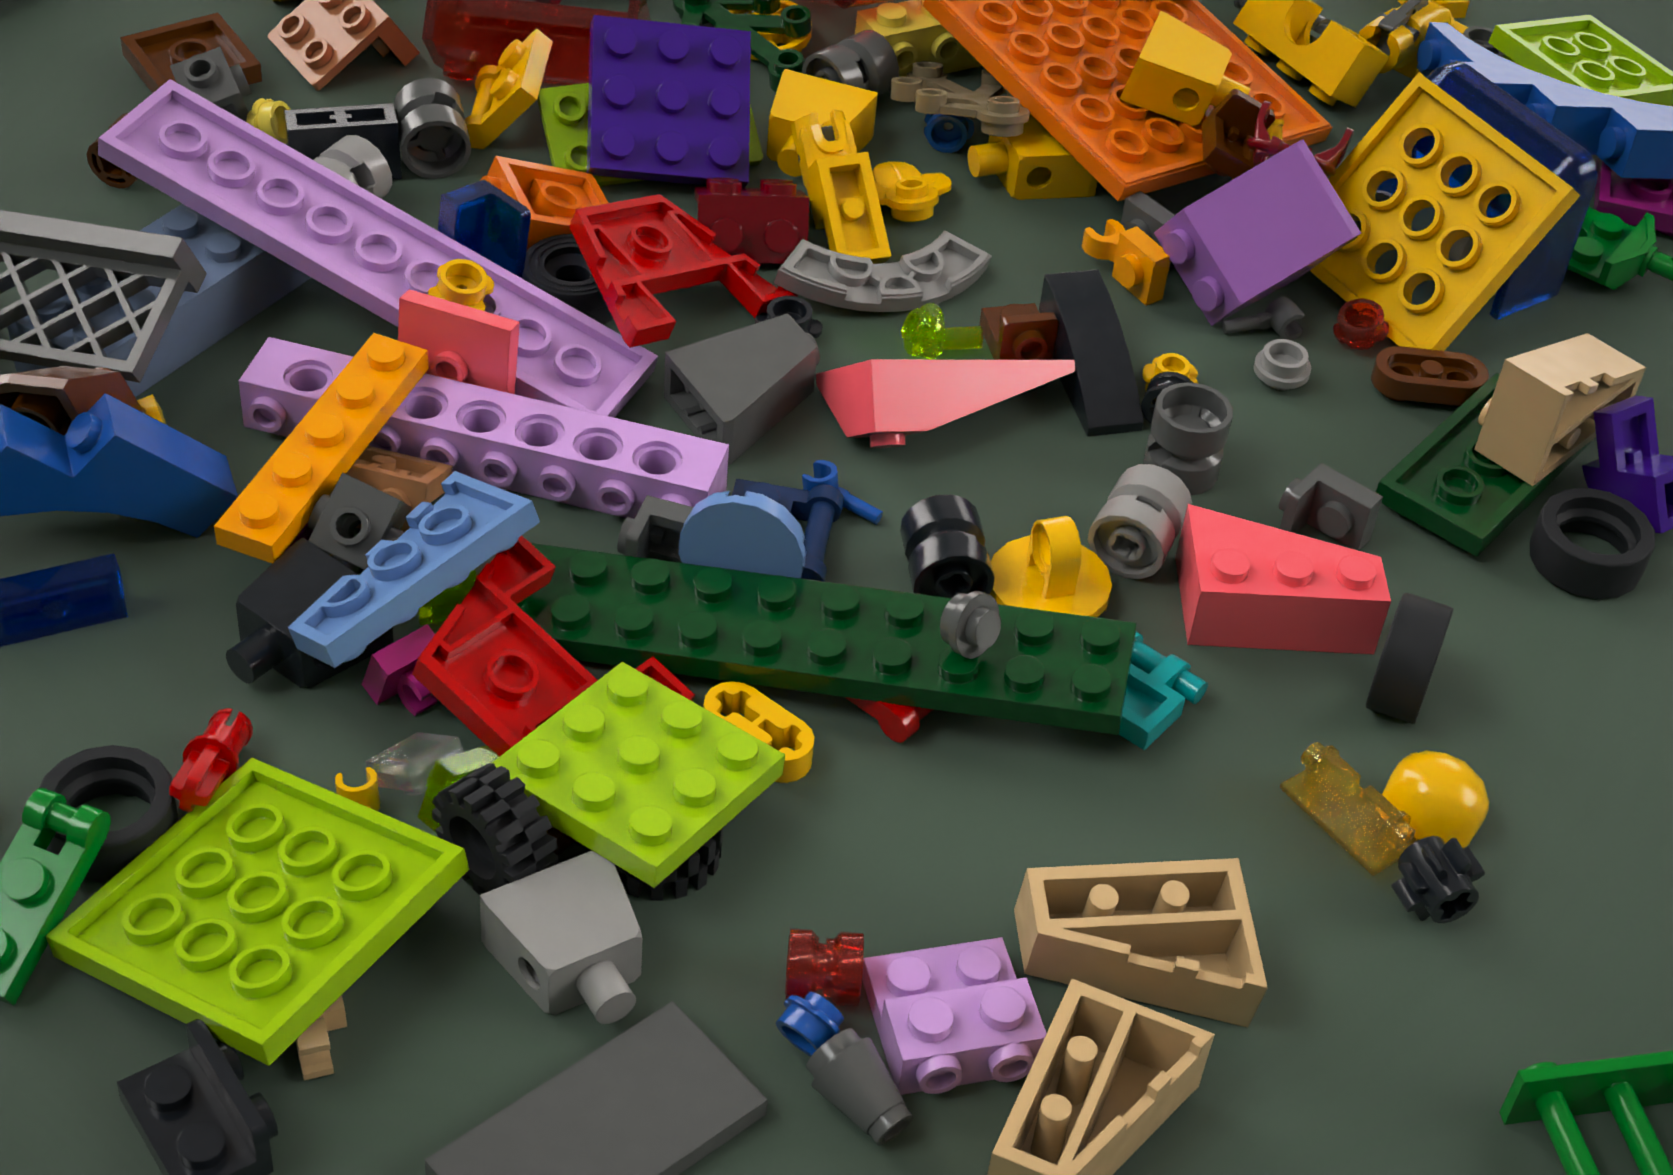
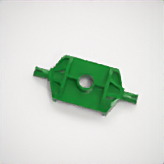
(1616, 251)

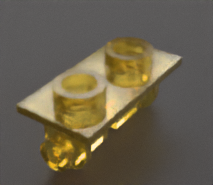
(1353, 816)

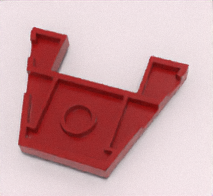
(657, 248)
(499, 665)

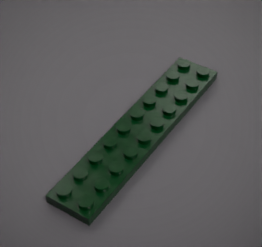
(832, 639)

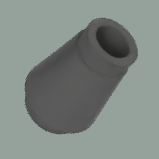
(859, 1085)

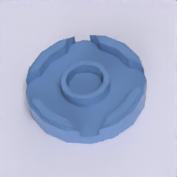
(743, 535)

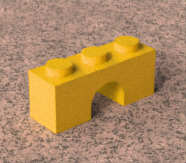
(1337, 63)

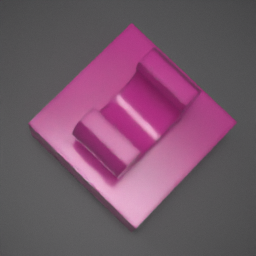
(392, 671)

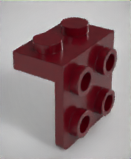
(754, 220)

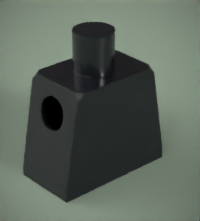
(274, 604)

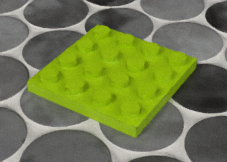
(259, 908)

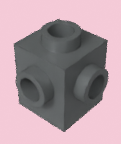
(214, 80)
(347, 507)

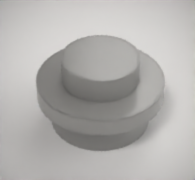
(1283, 365)

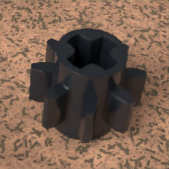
(1438, 879)

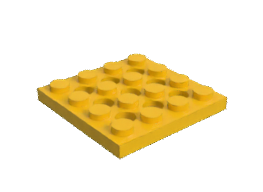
(1499, 243)

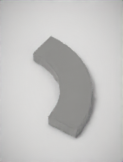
(857, 284)

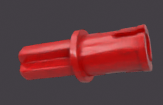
(210, 759)

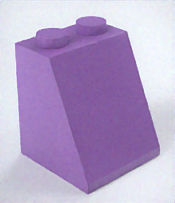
(1257, 232)

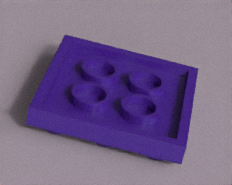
(668, 101)

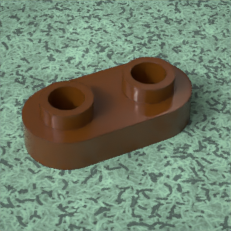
(1427, 375)

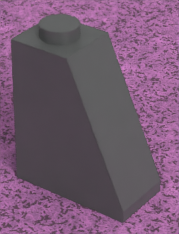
(741, 381)

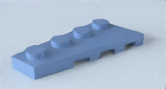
(406, 573)

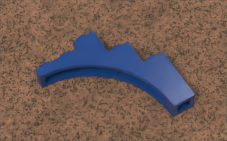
(1622, 132)
(114, 465)

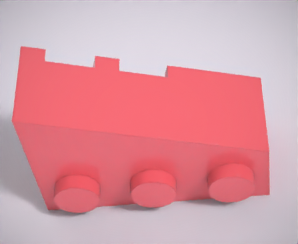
(1276, 588)

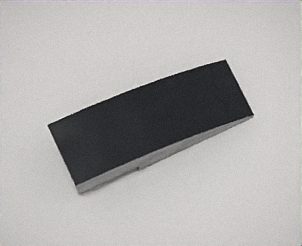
(1091, 334)

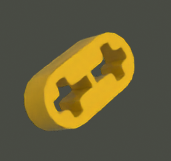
(767, 723)

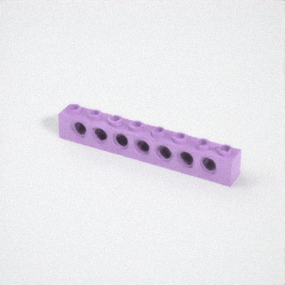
(500, 436)

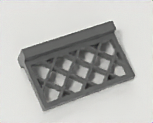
(88, 253)

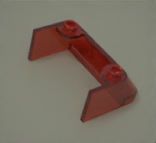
(476, 32)

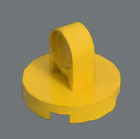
(1051, 571)

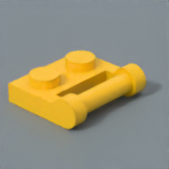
(507, 89)

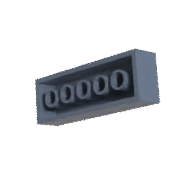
(235, 289)

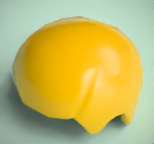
(1439, 796)

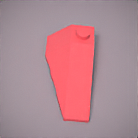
(916, 395)

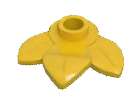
(909, 191)

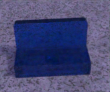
(487, 224)
(60, 599)

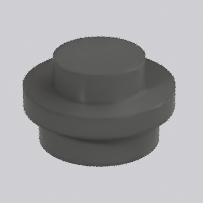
(970, 623)

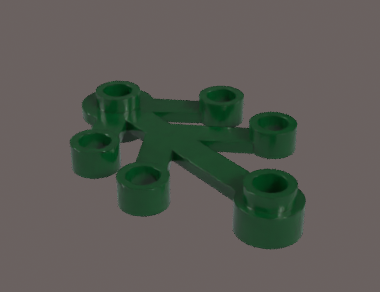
(793, 22)

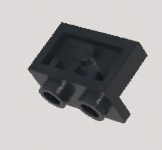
(199, 1112)

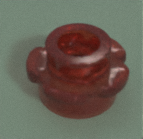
(1361, 324)

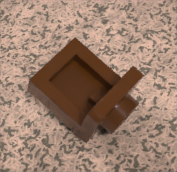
(1227, 133)

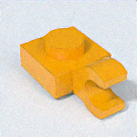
(1137, 259)

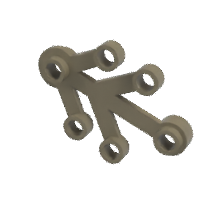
(938, 95)

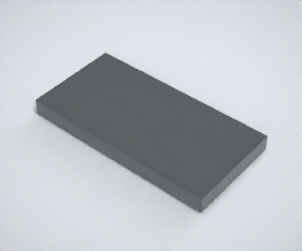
(629, 1108)

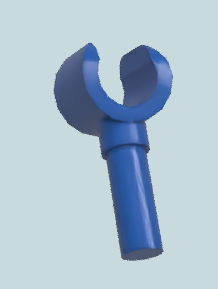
(826, 474)

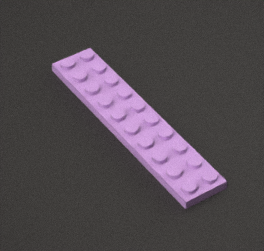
(358, 241)

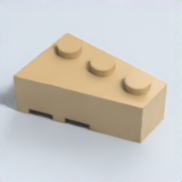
(1548, 403)
(1147, 934)
(1099, 1086)

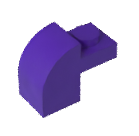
(1631, 460)

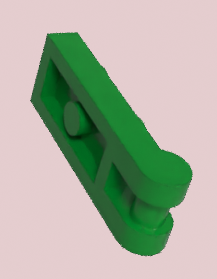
(41, 884)

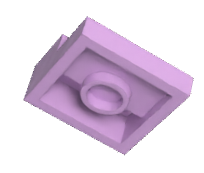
(953, 1016)

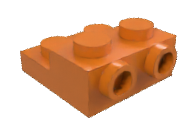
(547, 192)

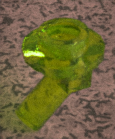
(927, 337)

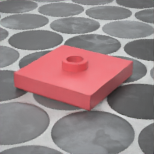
(461, 340)

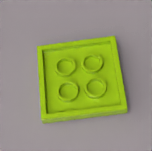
(1585, 55)
(640, 772)

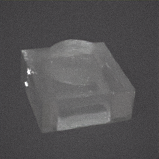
(411, 760)

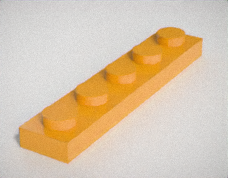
(321, 448)

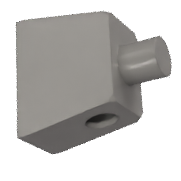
(567, 937)

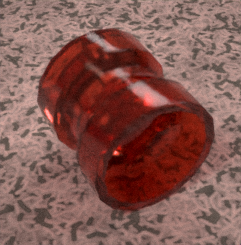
(826, 966)

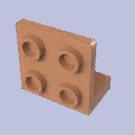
(330, 34)

